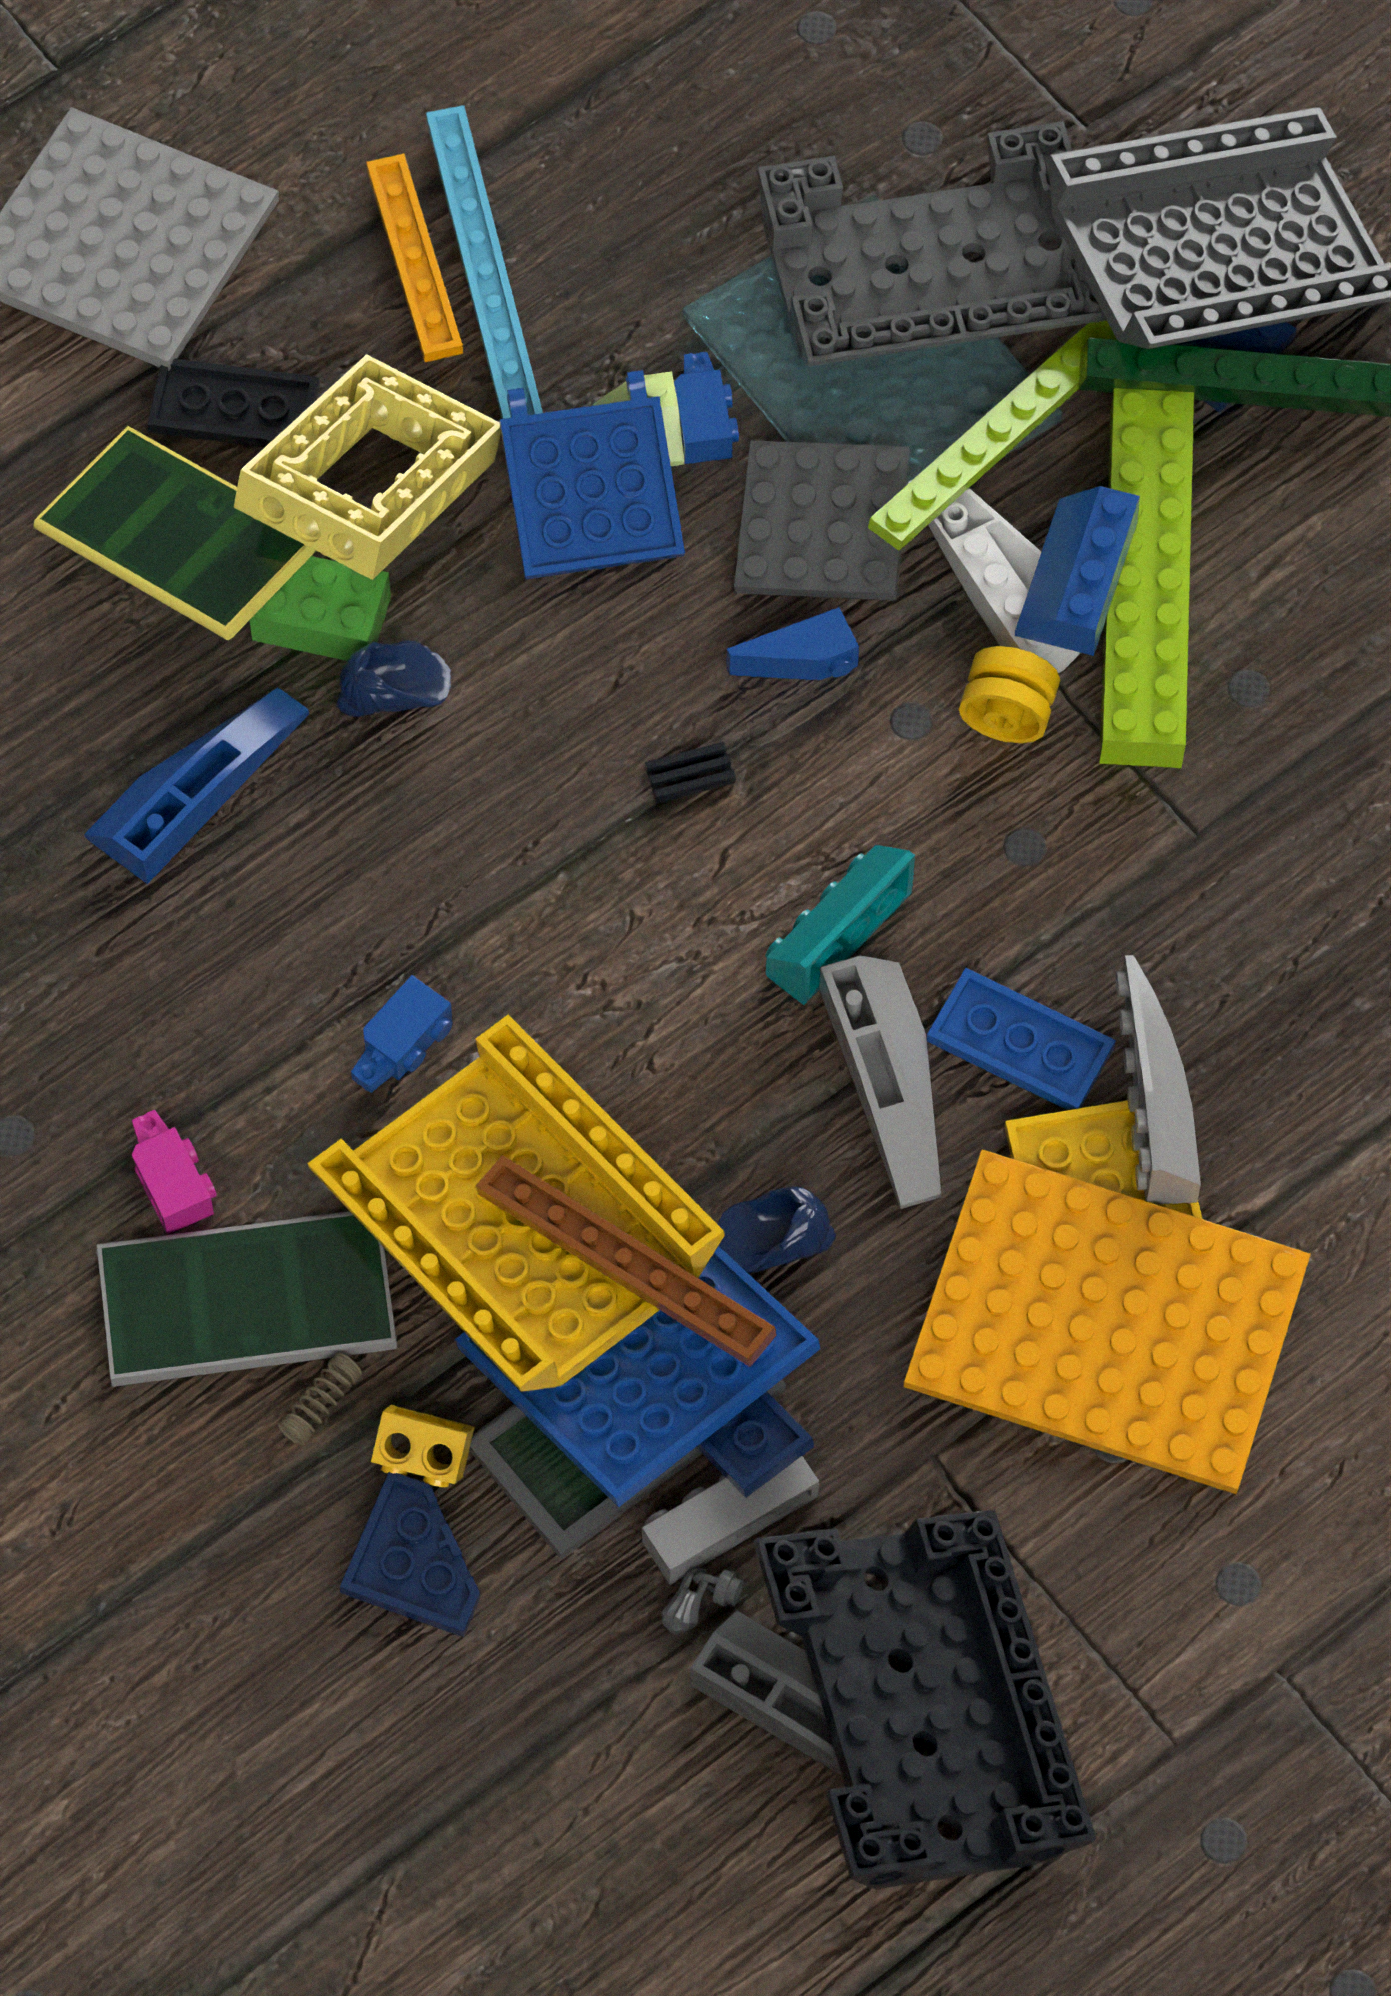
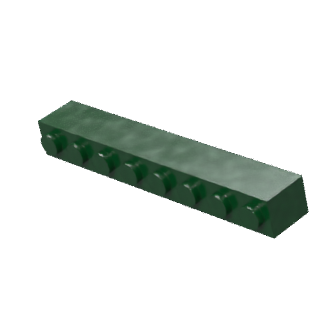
(1239, 376)

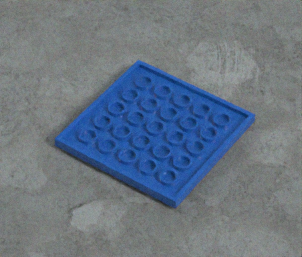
(657, 1388)

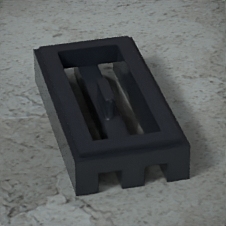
(688, 766)

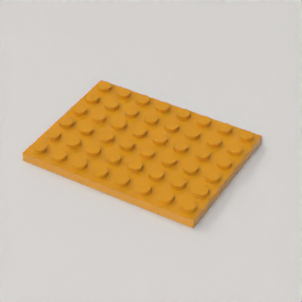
(1108, 1321)

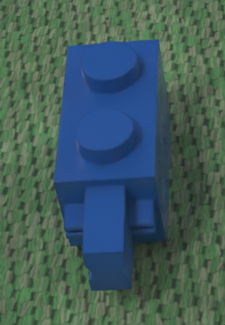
(703, 411)
(402, 1034)

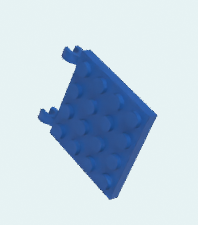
(591, 484)

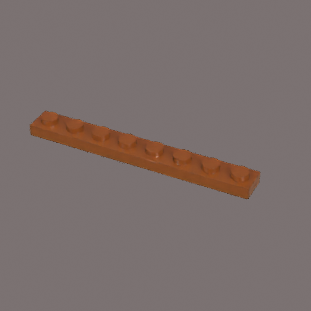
(626, 1261)

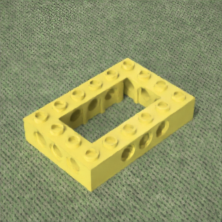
(282, 478)

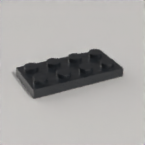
(228, 402)

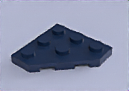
(412, 1560)

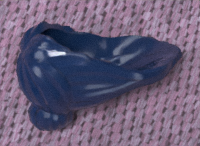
(392, 679)
(776, 1229)

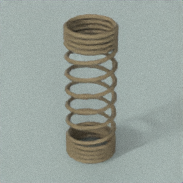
(346, 1372)

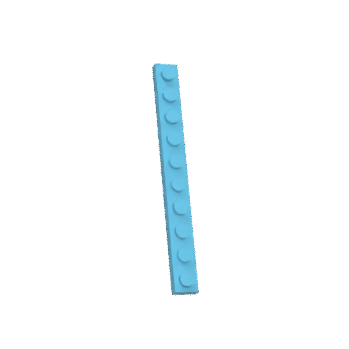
(482, 257)

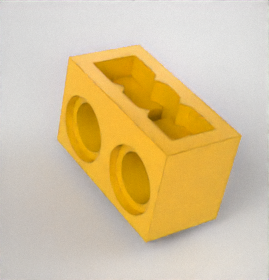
(423, 1433)

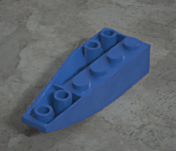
(189, 787)

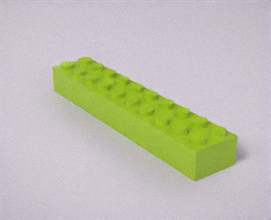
(1150, 607)

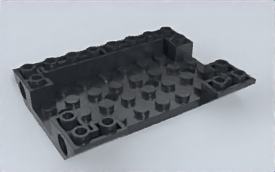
(967, 1691)

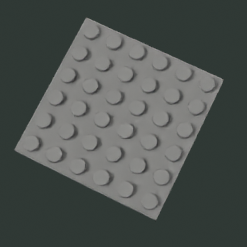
(125, 237)

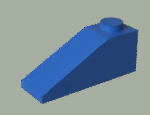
(803, 650)

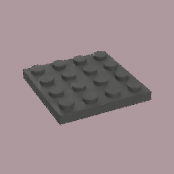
(811, 518)

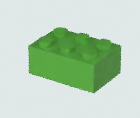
(324, 610)

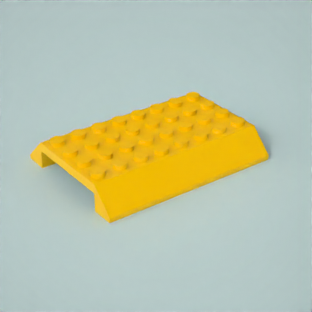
(499, 1280)

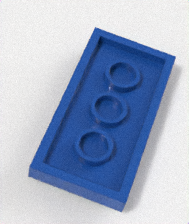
(1021, 1040)

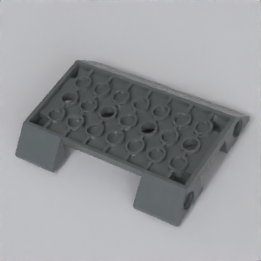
(940, 293)

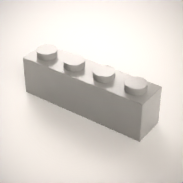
(721, 1518)

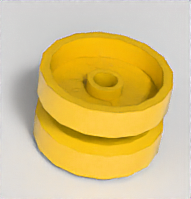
(1009, 694)

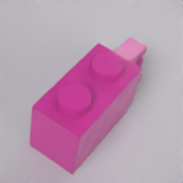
(169, 1174)

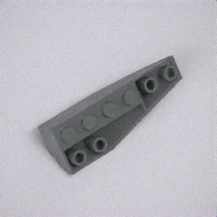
(766, 1684)

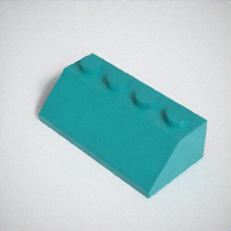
(841, 920)

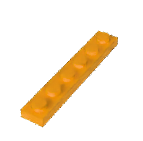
(414, 258)

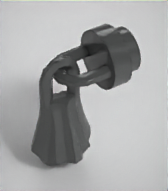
(683, 1609)

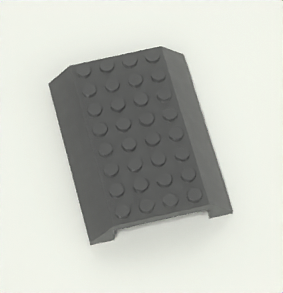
(1216, 229)

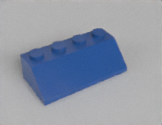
(1079, 569)

